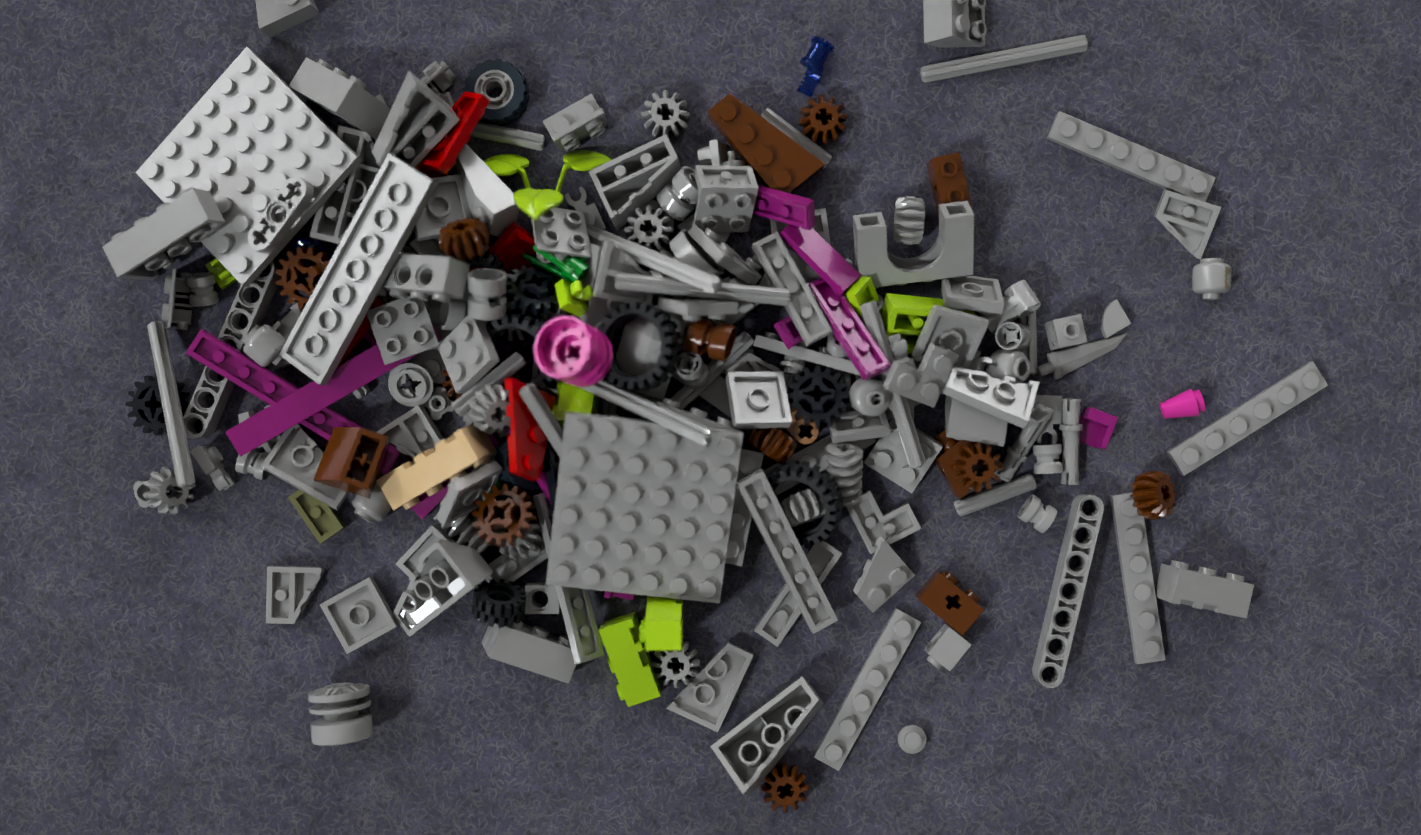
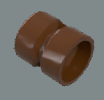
(711, 338)

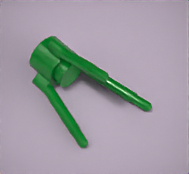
(569, 269)

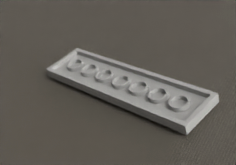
(358, 269)

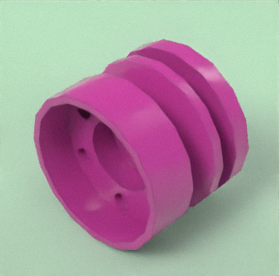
(573, 351)

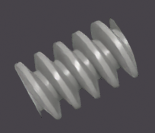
(845, 467)
(468, 534)

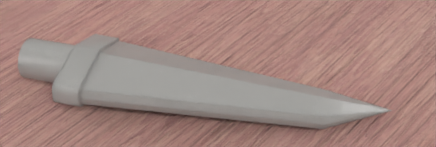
(1069, 359)

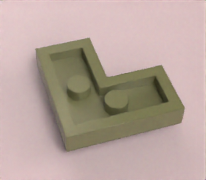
(319, 517)

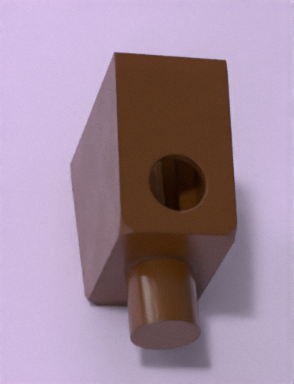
(946, 459)

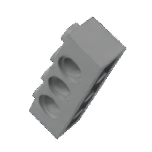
(426, 277)

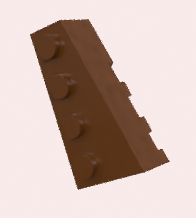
(773, 155)

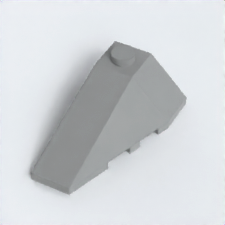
(486, 193)
(442, 578)

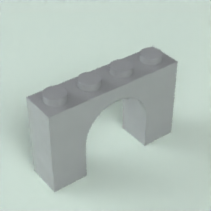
(948, 257)

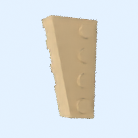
(435, 466)

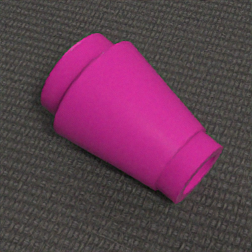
(1183, 405)

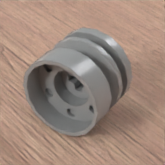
(690, 253)
(341, 715)

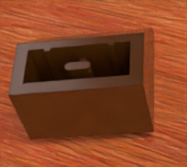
(353, 460)

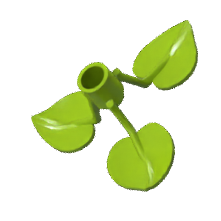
(539, 201)

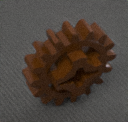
(297, 270)
(491, 519)

